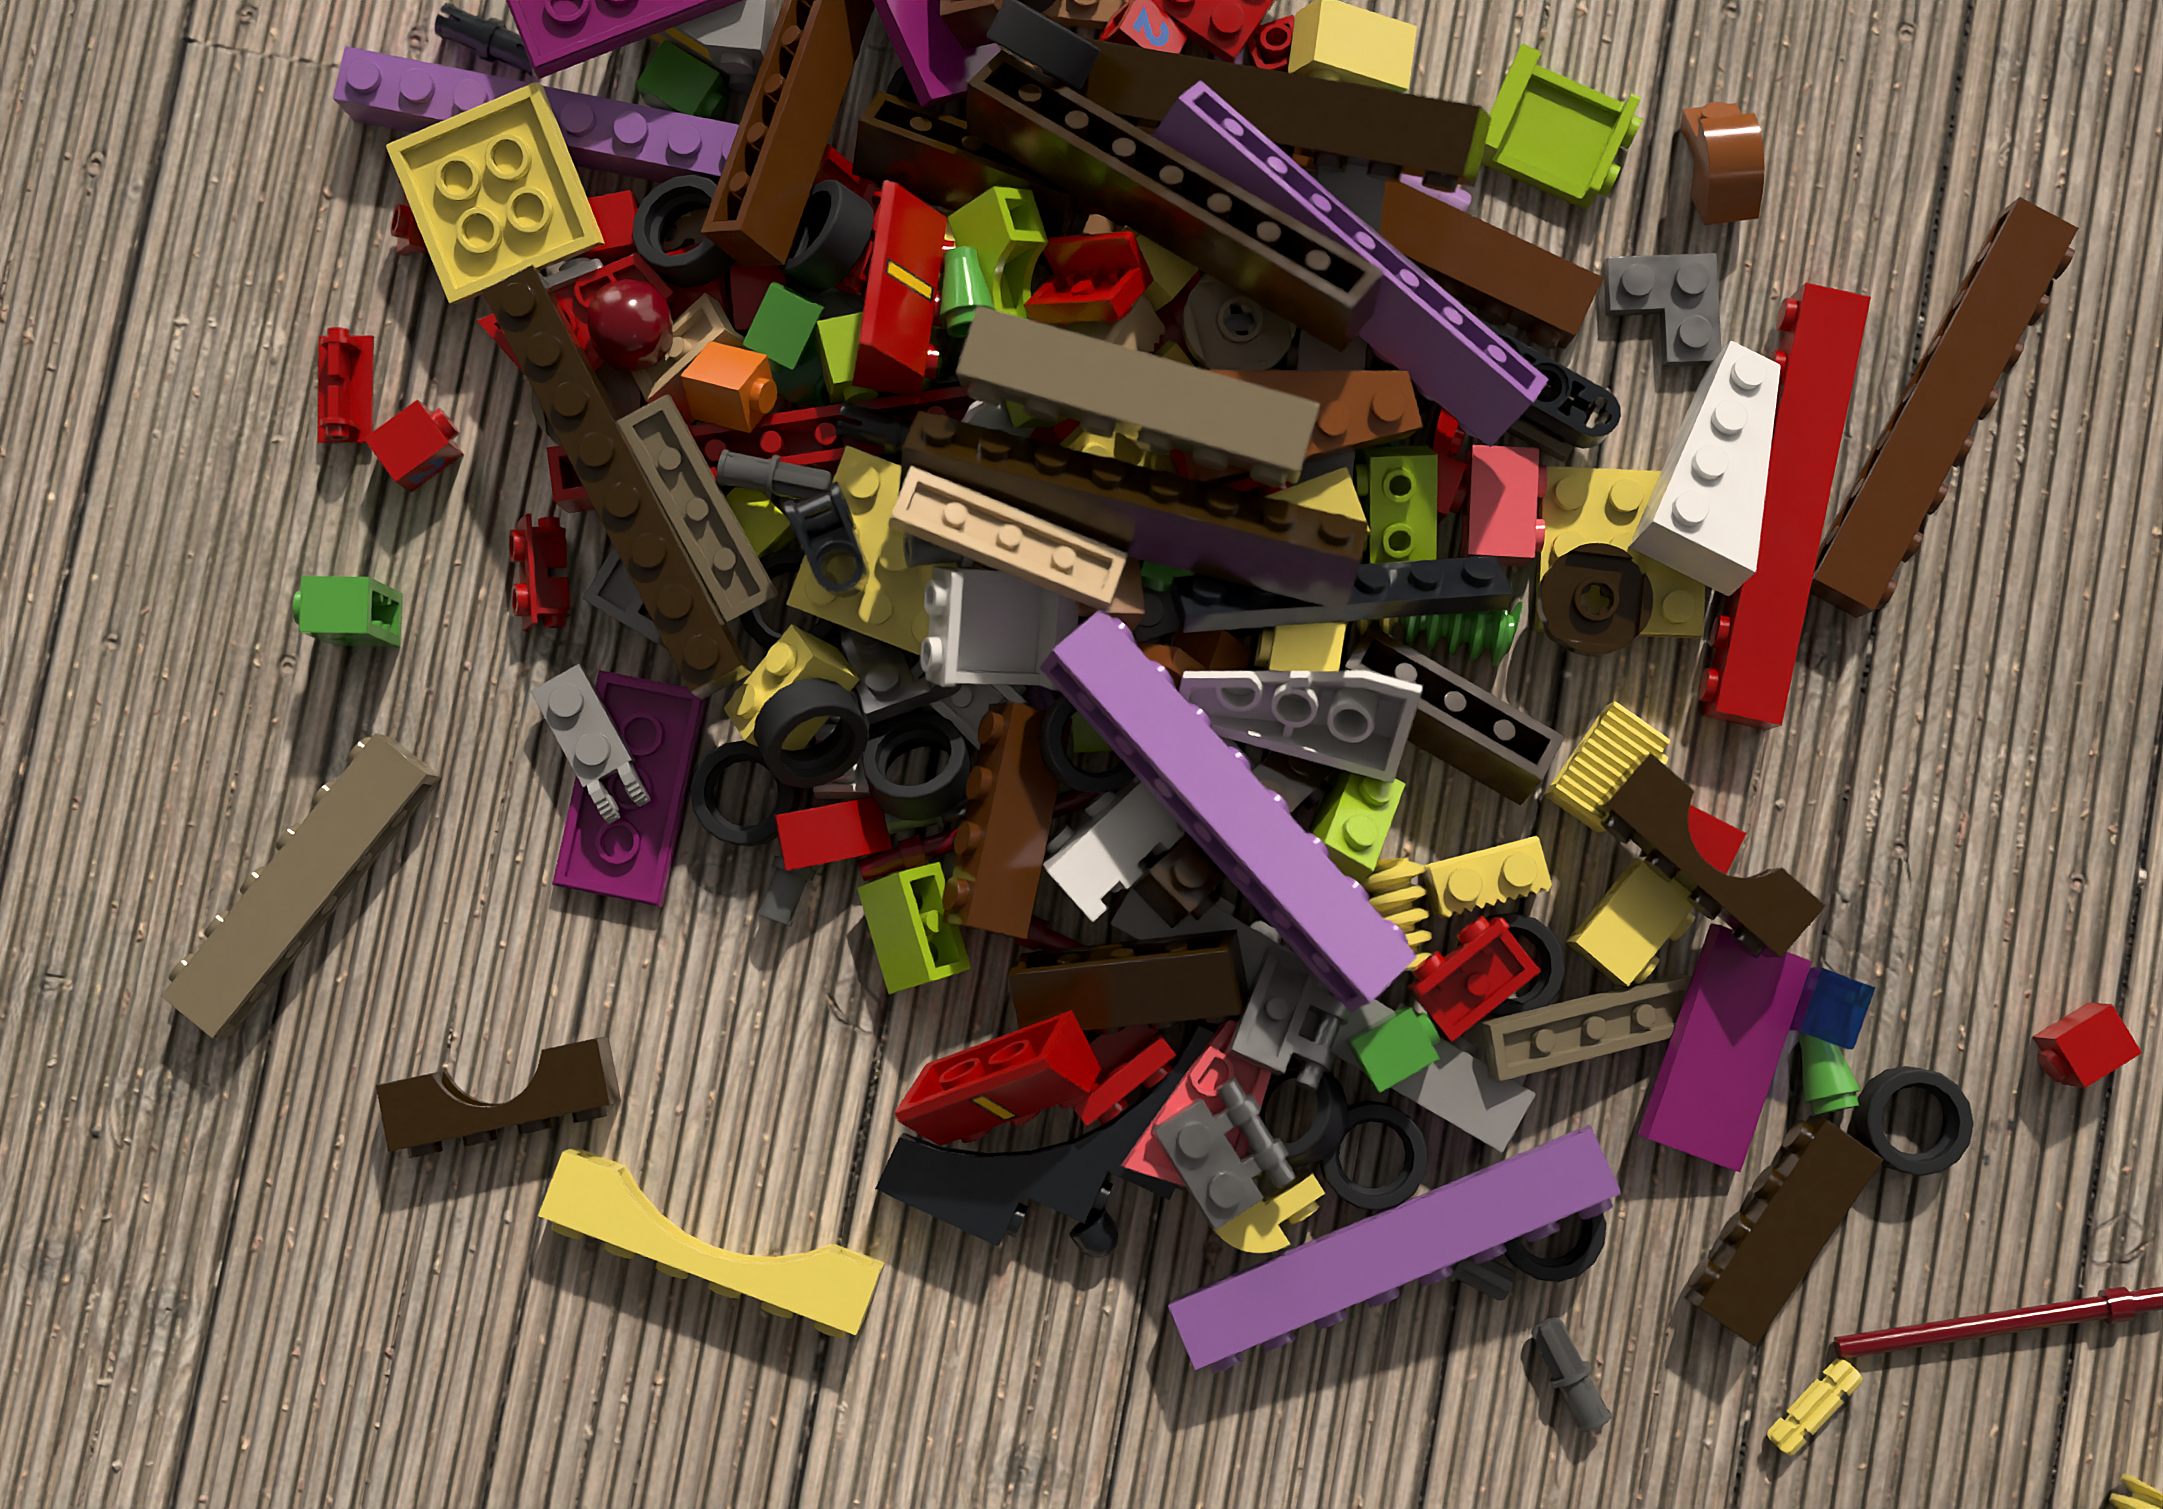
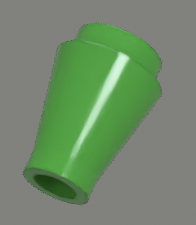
(962, 290)
(1826, 1077)

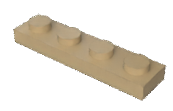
(1007, 539)

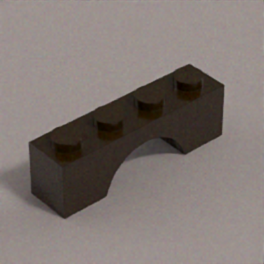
(1653, 811)
(434, 1108)

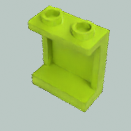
(1557, 132)

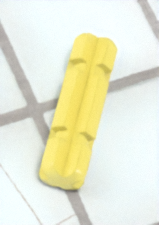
(1814, 1406)

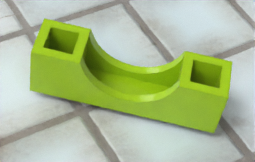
(1008, 242)

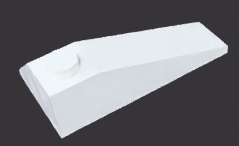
(1320, 716)

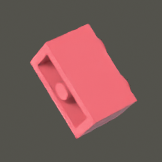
(1502, 504)

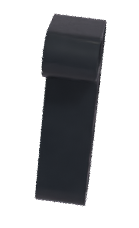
(1564, 384)

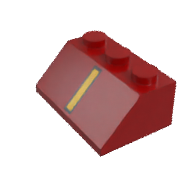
(902, 295)
(1001, 1082)

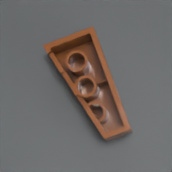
(1353, 412)

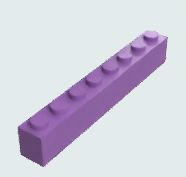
(596, 129)
(1414, 319)
(1228, 810)
(1394, 1248)

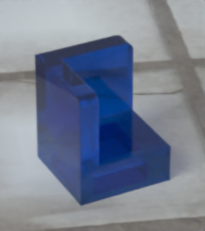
(1832, 1008)

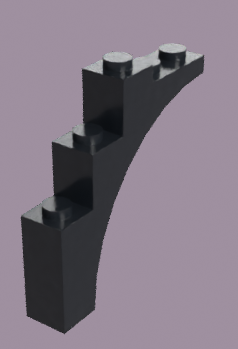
(984, 1189)

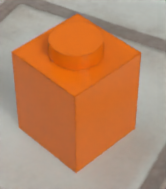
(729, 386)

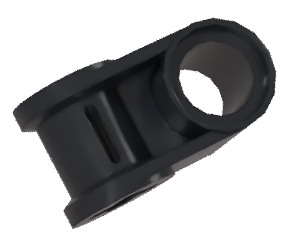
(826, 531)

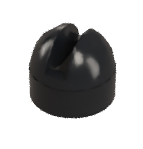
(1097, 1235)

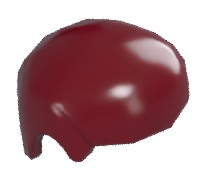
(630, 325)

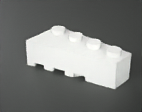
(1714, 482)
(1111, 843)

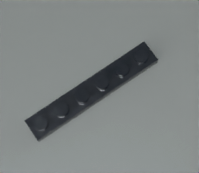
(1377, 593)

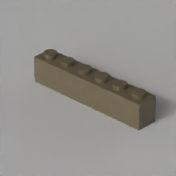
(1136, 396)
(300, 885)

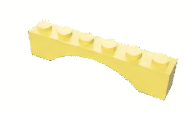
(605, 1202)

